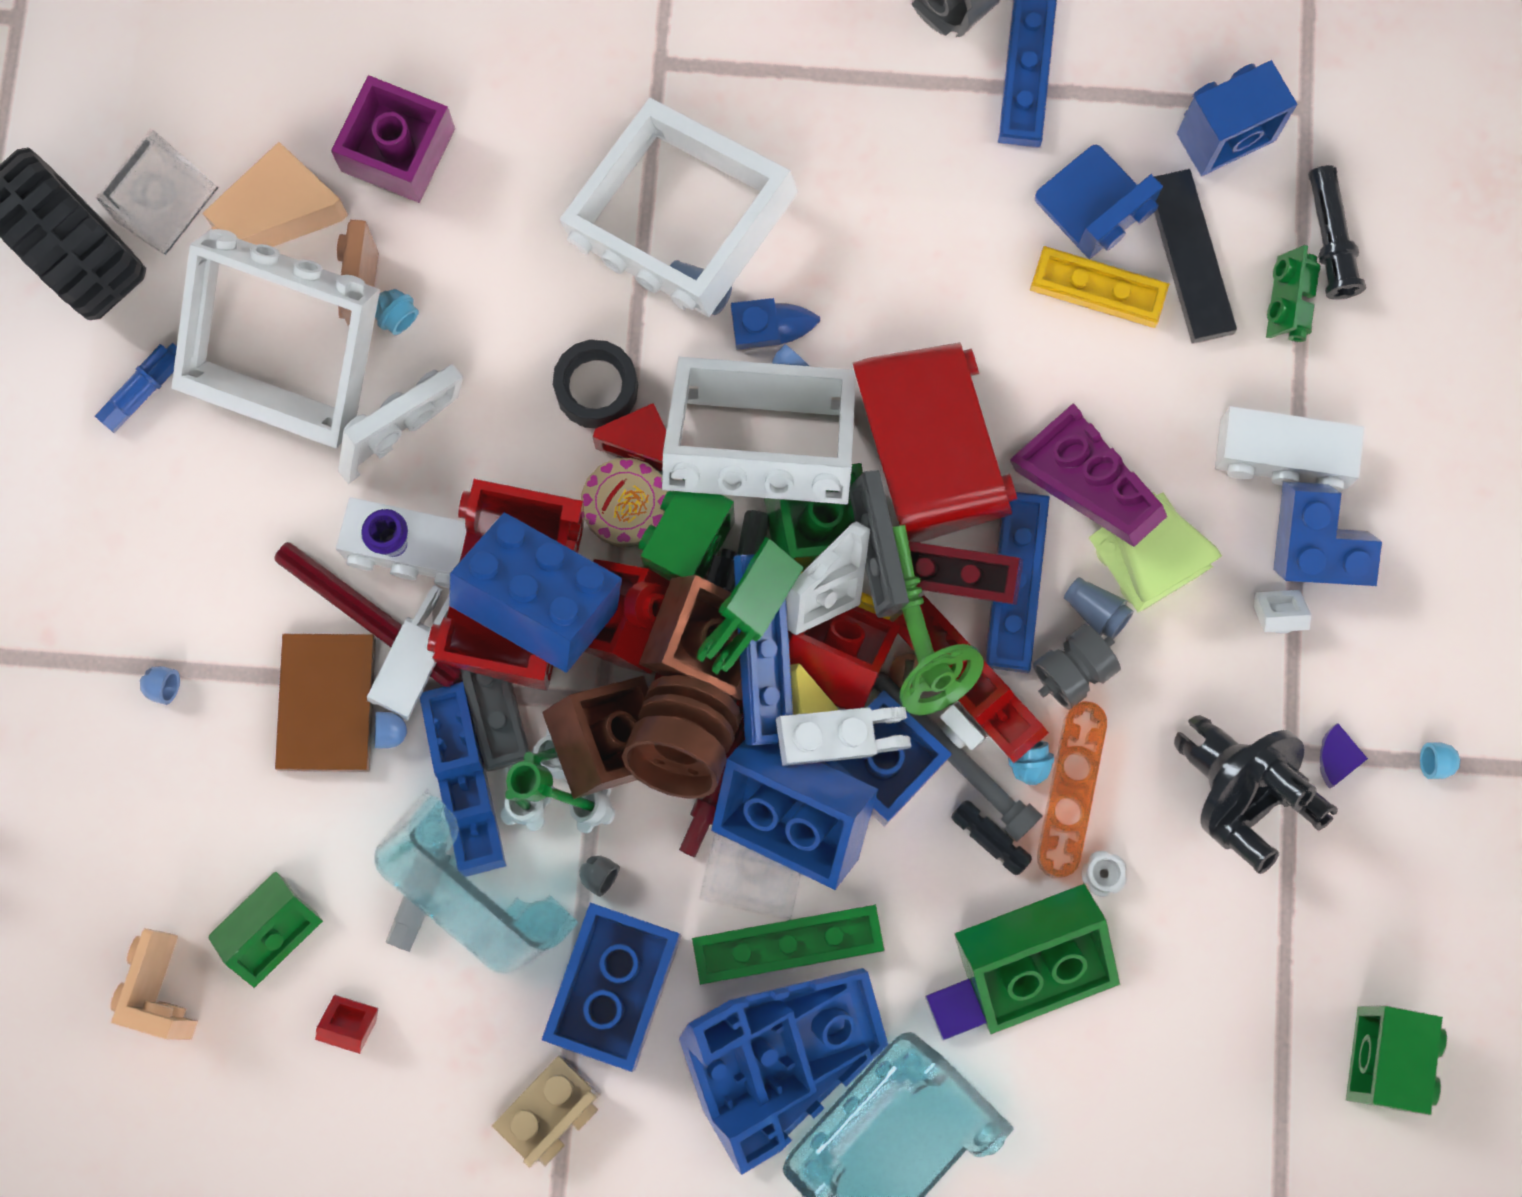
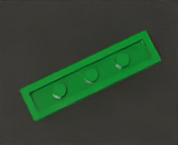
(787, 944)

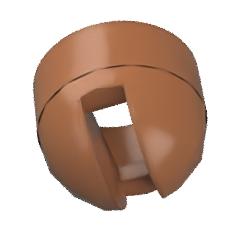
(898, 668)

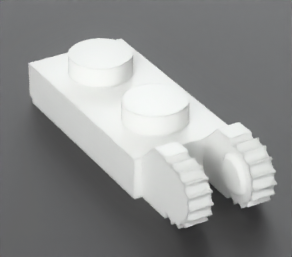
(837, 735)

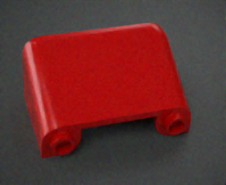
(933, 440)
(470, 645)

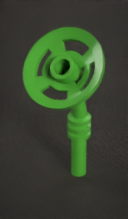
(931, 666)

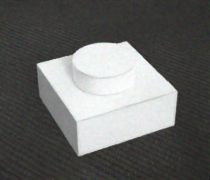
(1282, 611)
(962, 727)

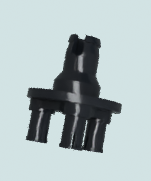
(1247, 786)

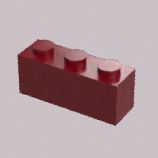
(966, 572)

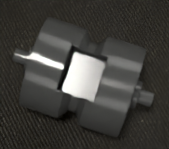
(1084, 660)

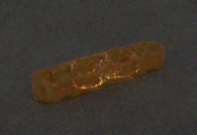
(1076, 790)

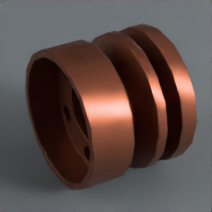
(682, 737)

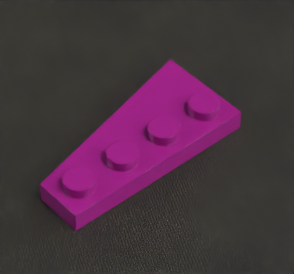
(1090, 477)

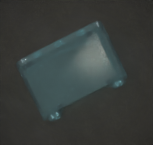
(414, 864)
(896, 1128)

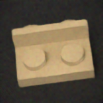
(546, 1112)

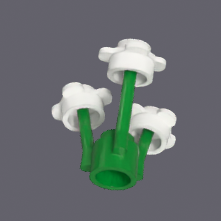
(532, 789)

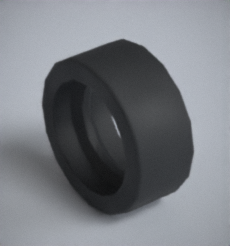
(600, 351)

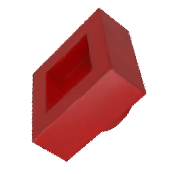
(346, 1024)

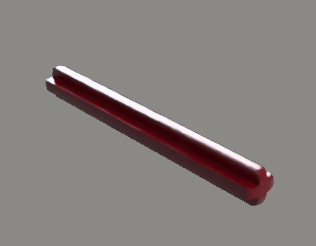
(351, 603)

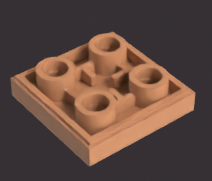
(358, 257)

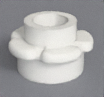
(1116, 873)

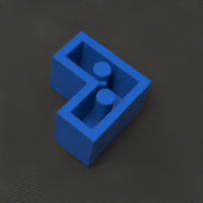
(1312, 546)

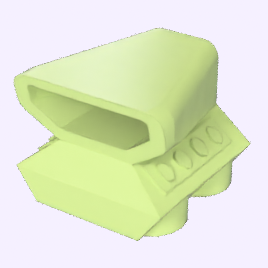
(1160, 562)

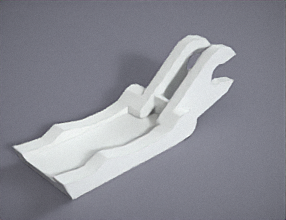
(408, 661)

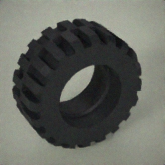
(63, 237)

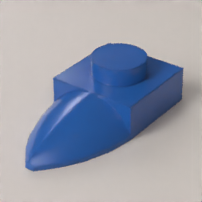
(769, 323)

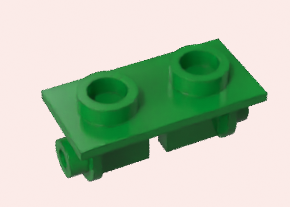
(1293, 276)

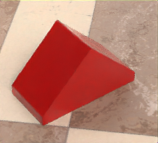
(634, 436)

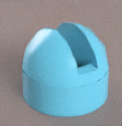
(1439, 760)

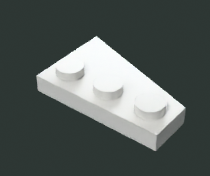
(384, 427)

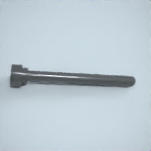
(1017, 815)

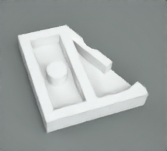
(830, 582)

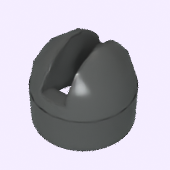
(599, 874)

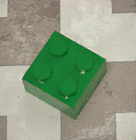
(808, 527)
(687, 534)
(1396, 1059)

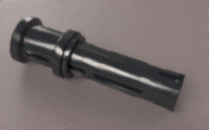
(1338, 250)

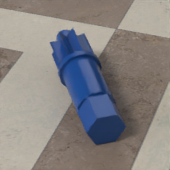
(138, 387)

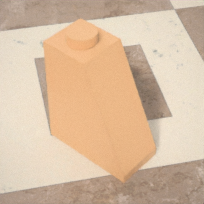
(275, 202)

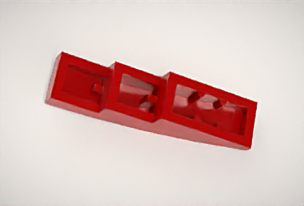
(990, 699)

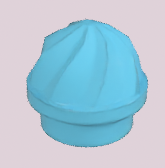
(395, 311)
(1034, 765)

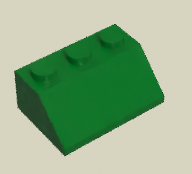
(1038, 958)

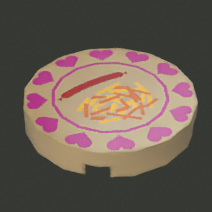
(622, 501)

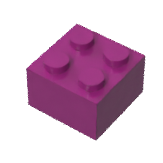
(393, 138)

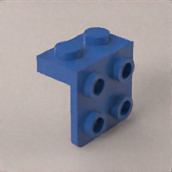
(1097, 200)

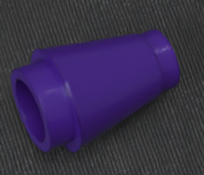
(379, 527)

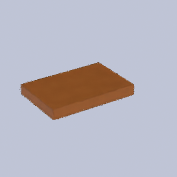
(324, 703)

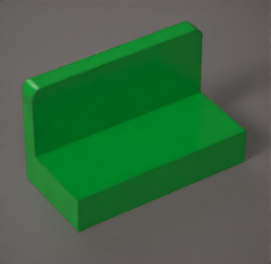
(264, 930)

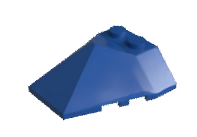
(777, 1056)

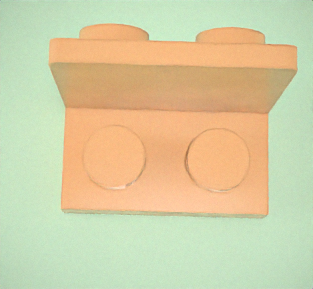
(136, 999)

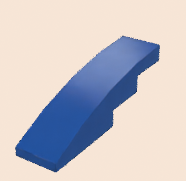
(462, 778)

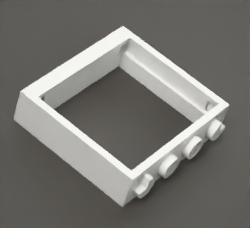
(660, 121)
(249, 395)
(752, 472)

